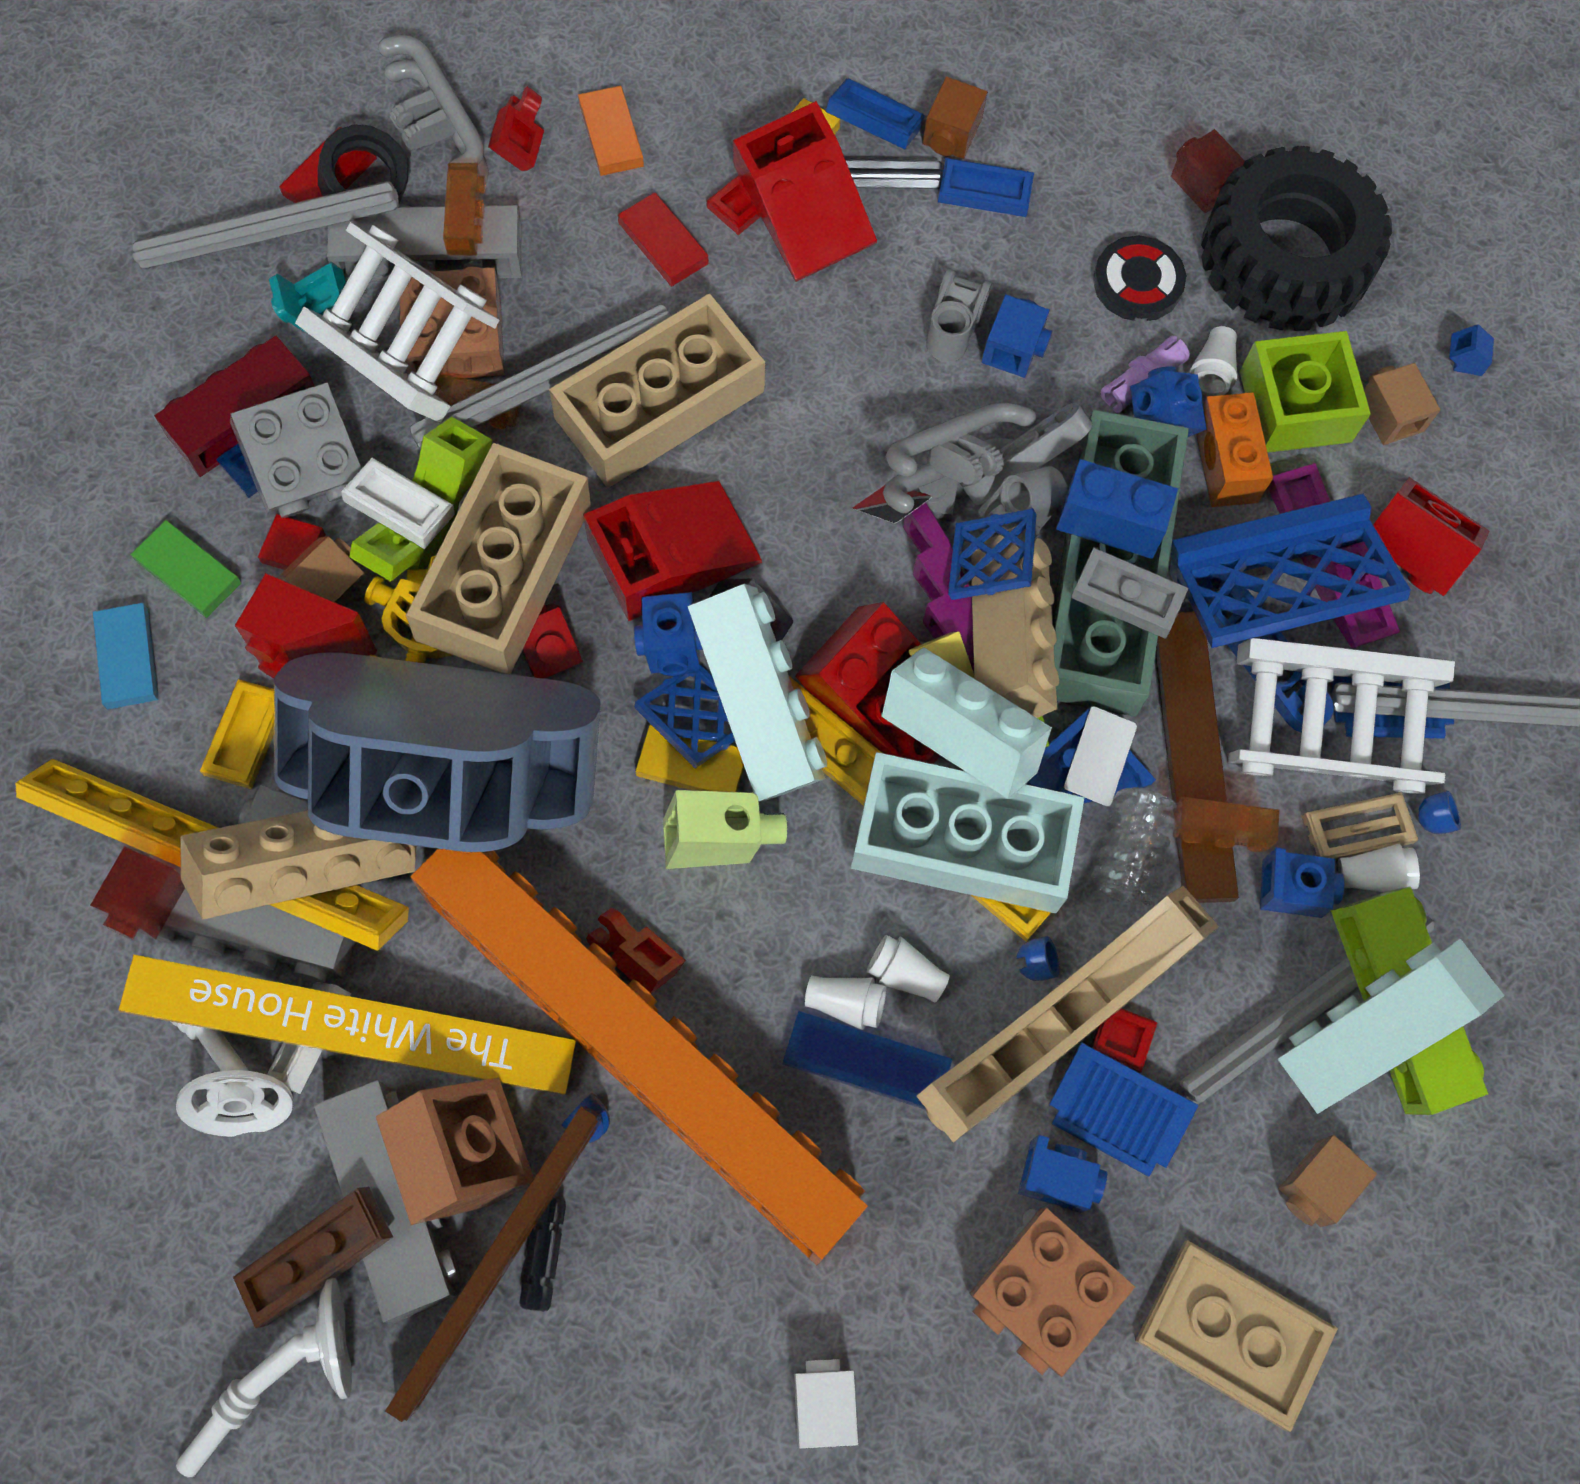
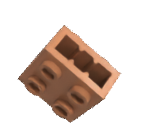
(480, 346)
(1050, 1293)

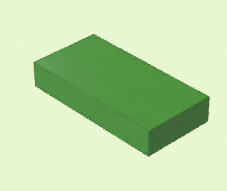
(186, 568)

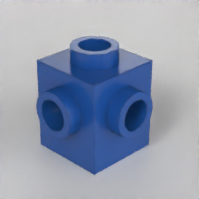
(1170, 399)
(668, 634)

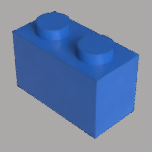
(1117, 509)

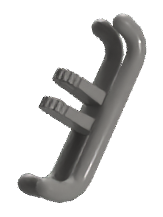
(437, 110)
(953, 452)

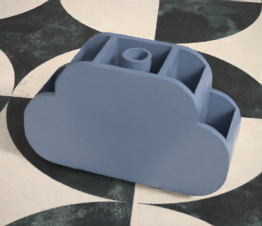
(432, 750)

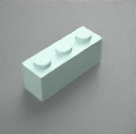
(965, 722)

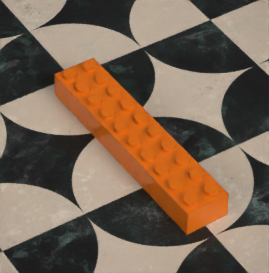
(643, 1050)

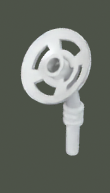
(230, 1092)
(318, 1342)

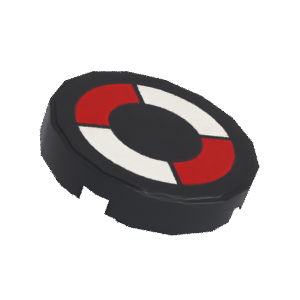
(1139, 278)

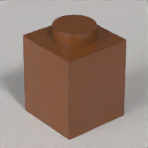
(954, 118)

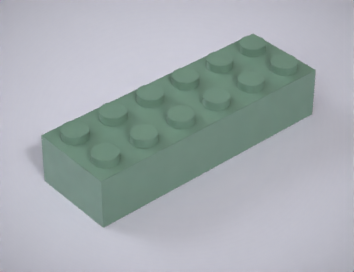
(1096, 654)

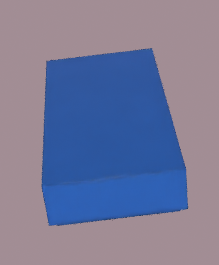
(875, 113)
(986, 187)

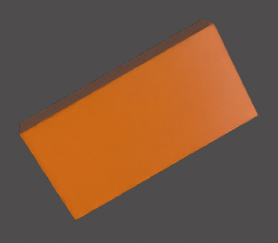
(610, 130)

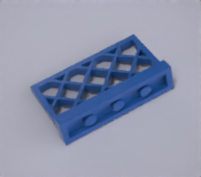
(1273, 544)

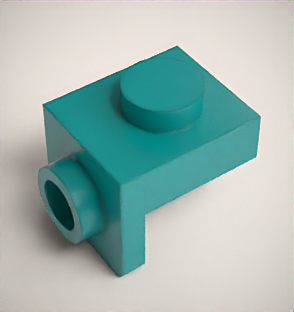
(315, 292)

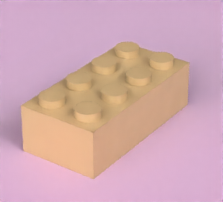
(658, 390)
(500, 559)

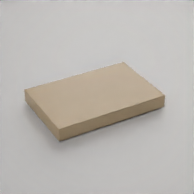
(1237, 1335)

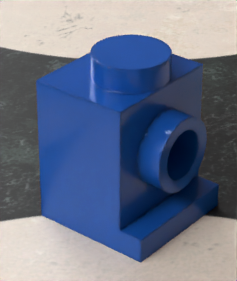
(1286, 893)
(1061, 1176)

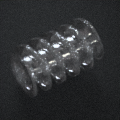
(1131, 844)

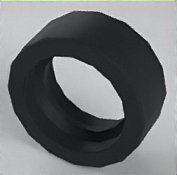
(361, 139)

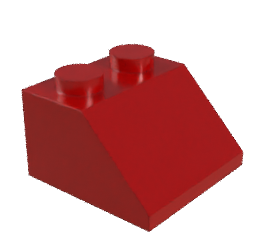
(1429, 537)
(292, 623)

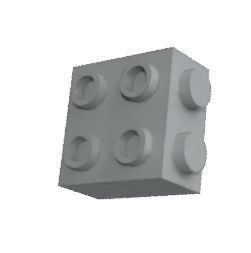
(296, 449)

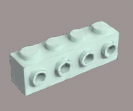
(757, 691)
(1391, 1025)

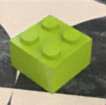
(1306, 390)

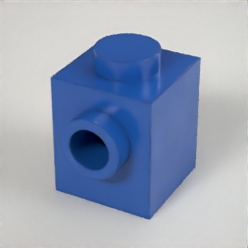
(1017, 336)

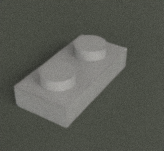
(1129, 593)

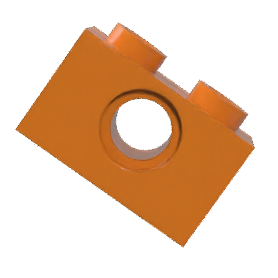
(1234, 450)

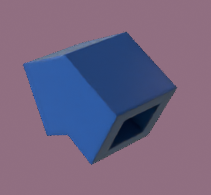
(1471, 350)

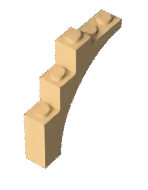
(1066, 1015)

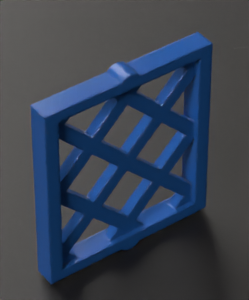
(991, 584)
(672, 734)

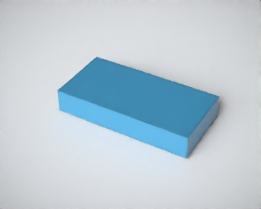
(125, 656)

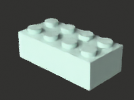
(965, 837)

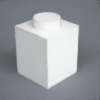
(825, 1405)

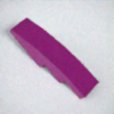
(1304, 489)
(933, 574)

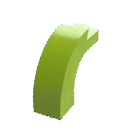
(447, 468)

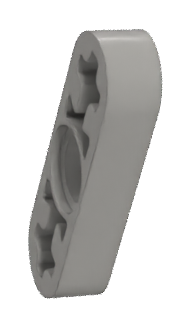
(1034, 448)

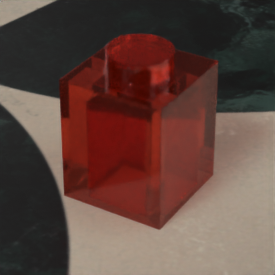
(1204, 167)
(138, 895)

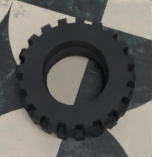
(1312, 192)

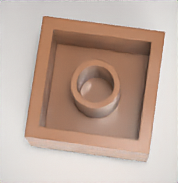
(454, 1149)

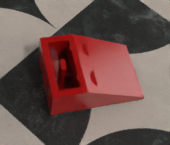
(803, 191)
(668, 542)
(854, 675)

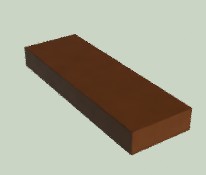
(312, 1256)

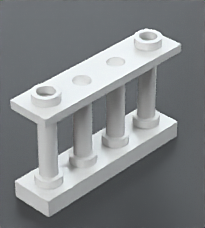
(360, 347)
(1368, 674)

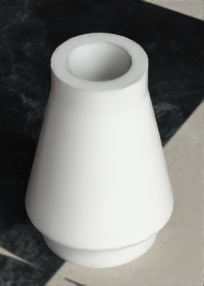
(1217, 362)
(1381, 869)
(906, 969)
(847, 999)

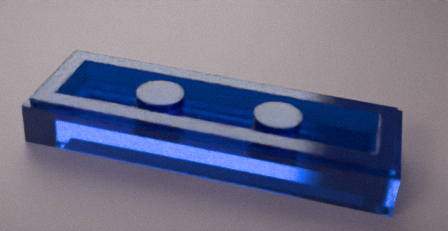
(862, 1059)

